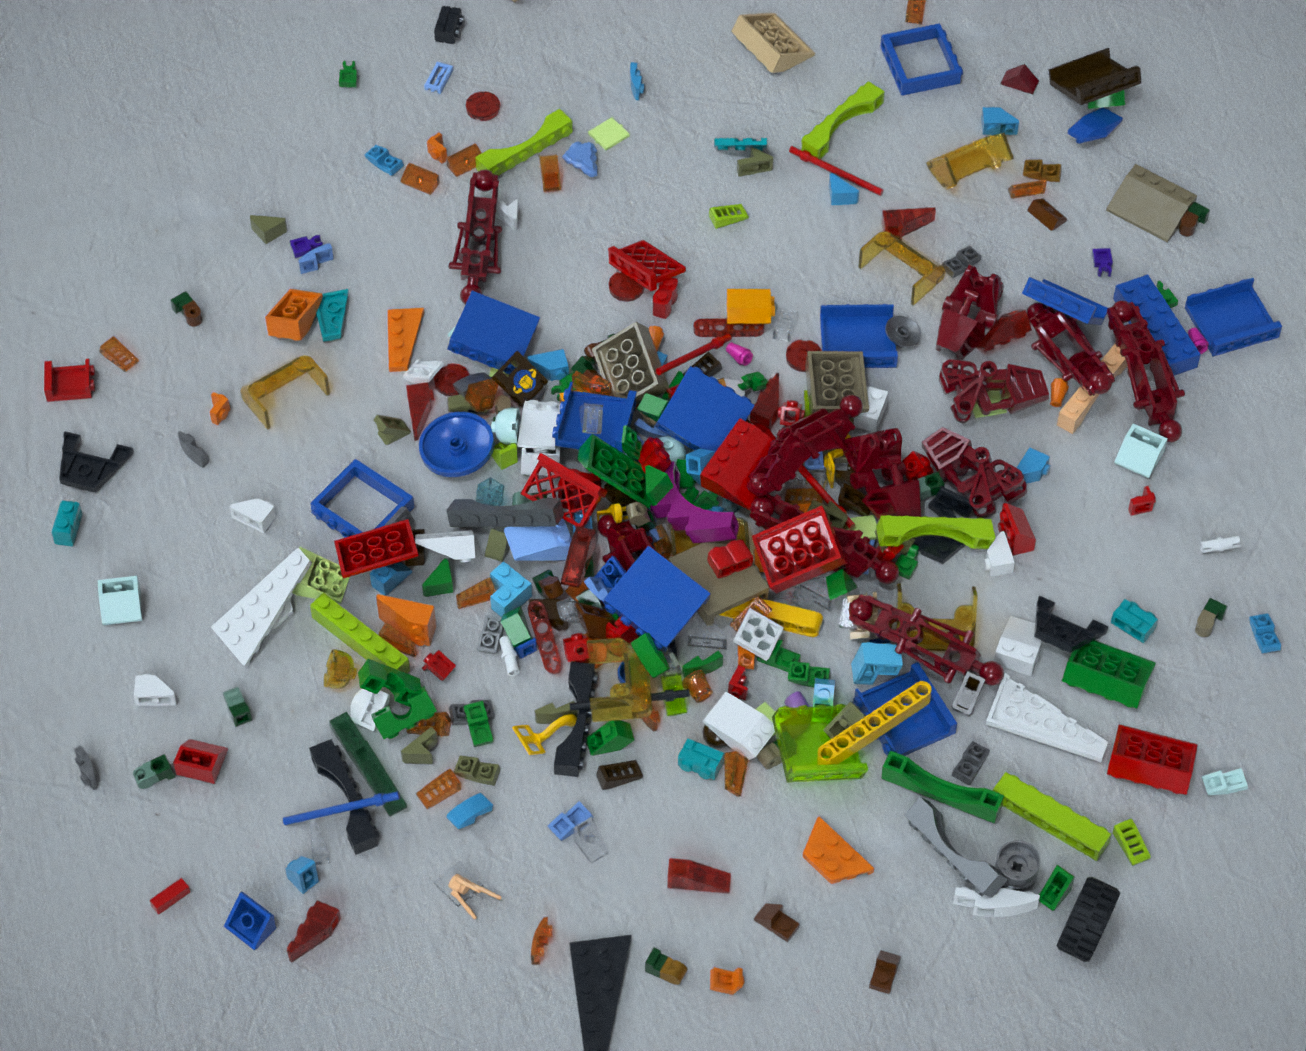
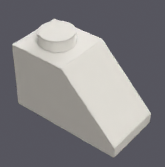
(254, 513)
(999, 557)
(152, 692)

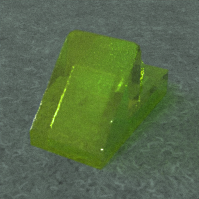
(673, 682)

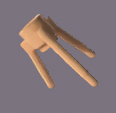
(462, 885)

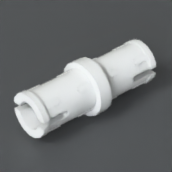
(1219, 544)
(509, 656)

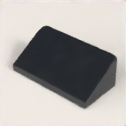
(954, 501)

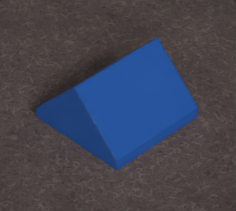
(250, 921)

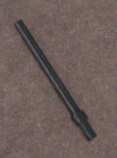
(668, 695)

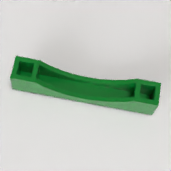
(975, 801)

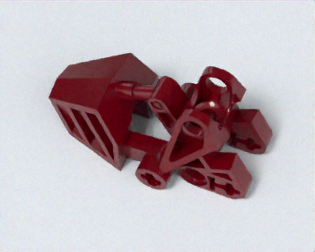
(956, 329)
(1018, 385)
(882, 452)
(953, 457)

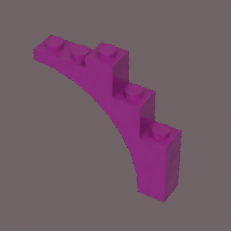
(699, 523)

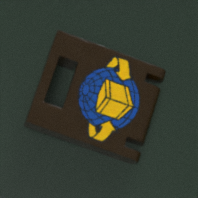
(523, 382)

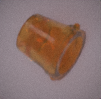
(698, 686)

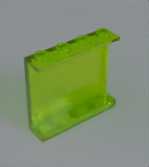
(801, 734)

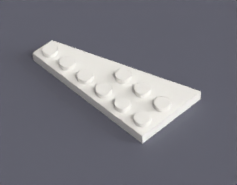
(258, 611)
(1037, 719)

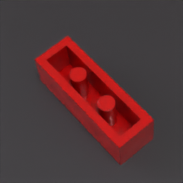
(169, 896)

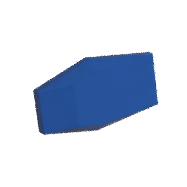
(1095, 125)

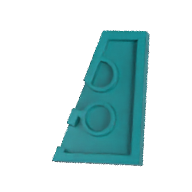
(739, 145)
(332, 314)

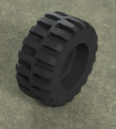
(1088, 919)

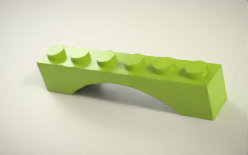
(864, 101)
(555, 127)
(972, 532)

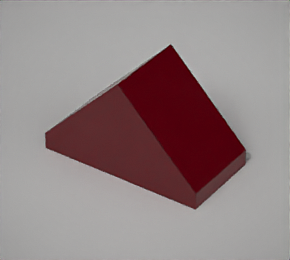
(1020, 79)

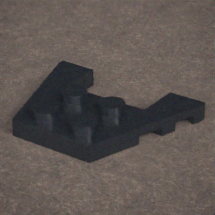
(87, 470)
(938, 547)
(1061, 632)

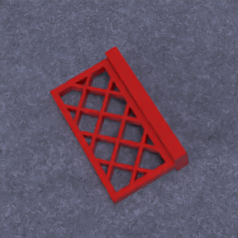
(636, 267)
(575, 480)

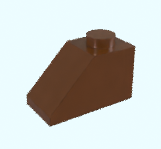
(594, 620)

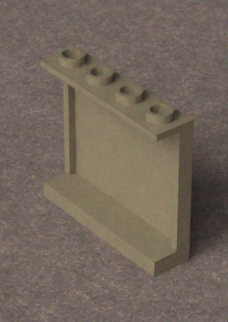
(725, 591)

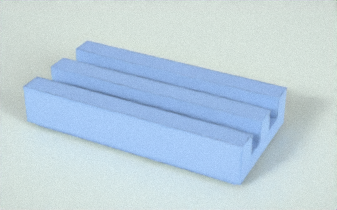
(428, 85)

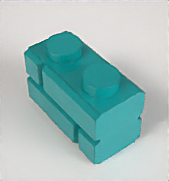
(66, 523)
(1134, 620)
(700, 759)

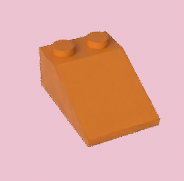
(293, 314)
(409, 618)

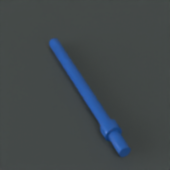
(378, 800)

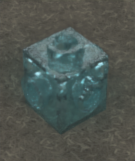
(490, 492)

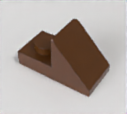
(773, 919)
(884, 972)

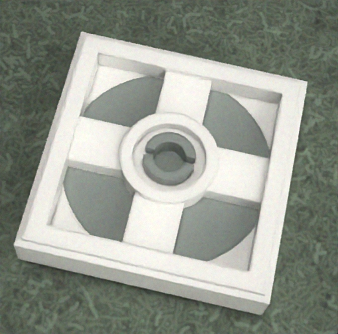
(758, 634)

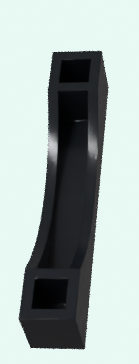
(569, 753)
(329, 764)

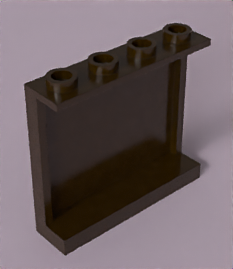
(1093, 77)

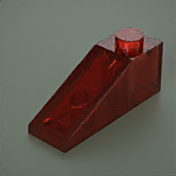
(419, 404)
(579, 556)

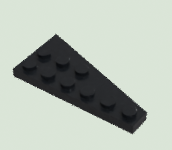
(598, 981)

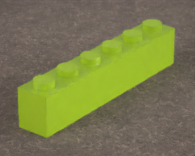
(356, 634)
(1052, 816)

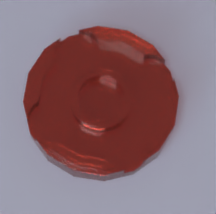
(482, 105)
(624, 288)
(797, 353)
(447, 377)

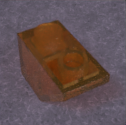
(549, 172)
(482, 394)

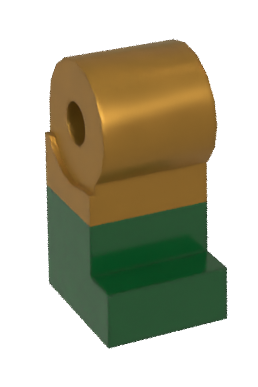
(665, 967)

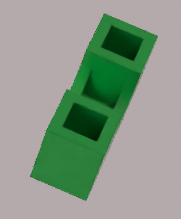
(377, 675)
(390, 723)

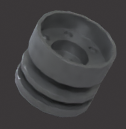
(1020, 857)

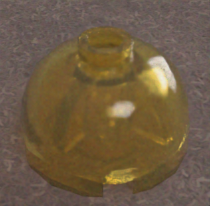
(339, 670)

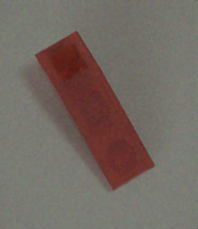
(905, 221)
(1007, 327)
(766, 408)
(696, 876)
(318, 927)

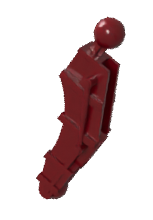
(484, 181)
(1138, 349)
(1083, 366)
(800, 442)
(623, 540)
(857, 551)
(862, 610)

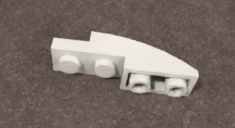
(1004, 904)

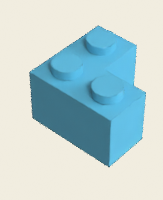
(511, 589)
(875, 660)

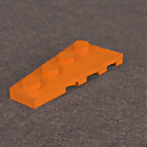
(402, 335)

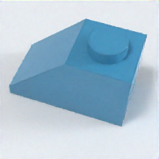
(551, 364)
(1034, 465)
(389, 577)
(302, 873)

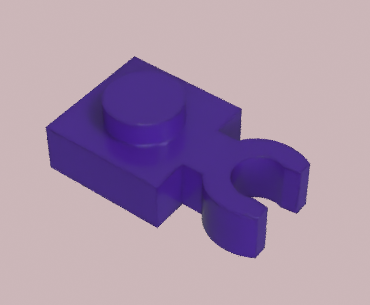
(302, 245)
(1103, 260)

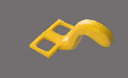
(829, 464)
(616, 511)
(538, 738)

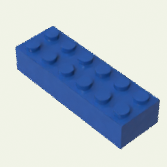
(1161, 321)

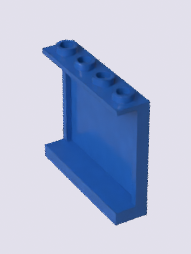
(1065, 301)
(1231, 317)
(860, 330)
(492, 331)
(702, 411)
(616, 414)
(656, 598)
(919, 730)

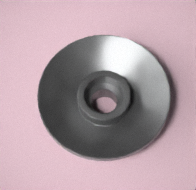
(902, 331)

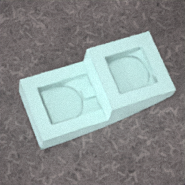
(1225, 783)

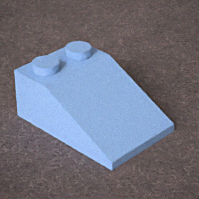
(539, 542)

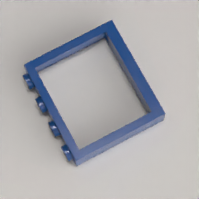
(926, 82)
(371, 478)

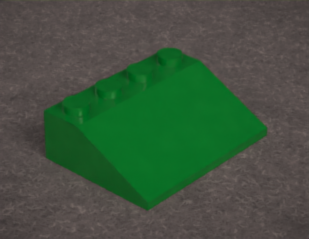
(614, 468)
(1109, 673)

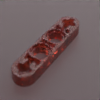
(728, 328)
(541, 638)

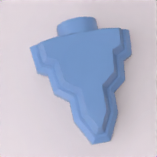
(582, 157)

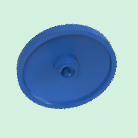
(456, 444)

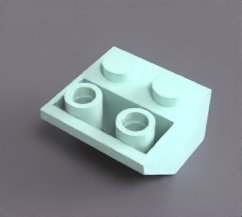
(1141, 450)
(120, 600)

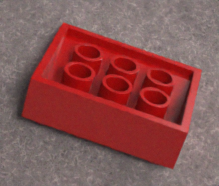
(734, 461)
(376, 548)
(798, 550)
(1152, 759)

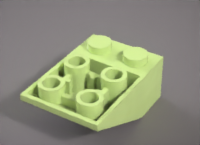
(321, 578)

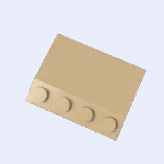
(771, 41)

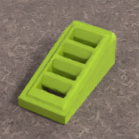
(722, 221)
(1120, 834)

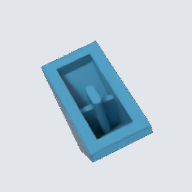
(842, 192)

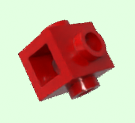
(785, 417)
(917, 466)
(570, 647)

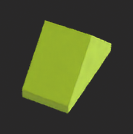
(505, 455)

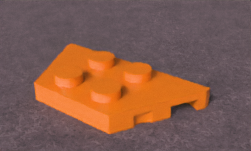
(833, 855)

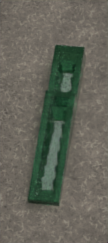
(365, 760)

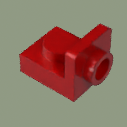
(1142, 503)
(889, 553)
(438, 664)
(737, 682)

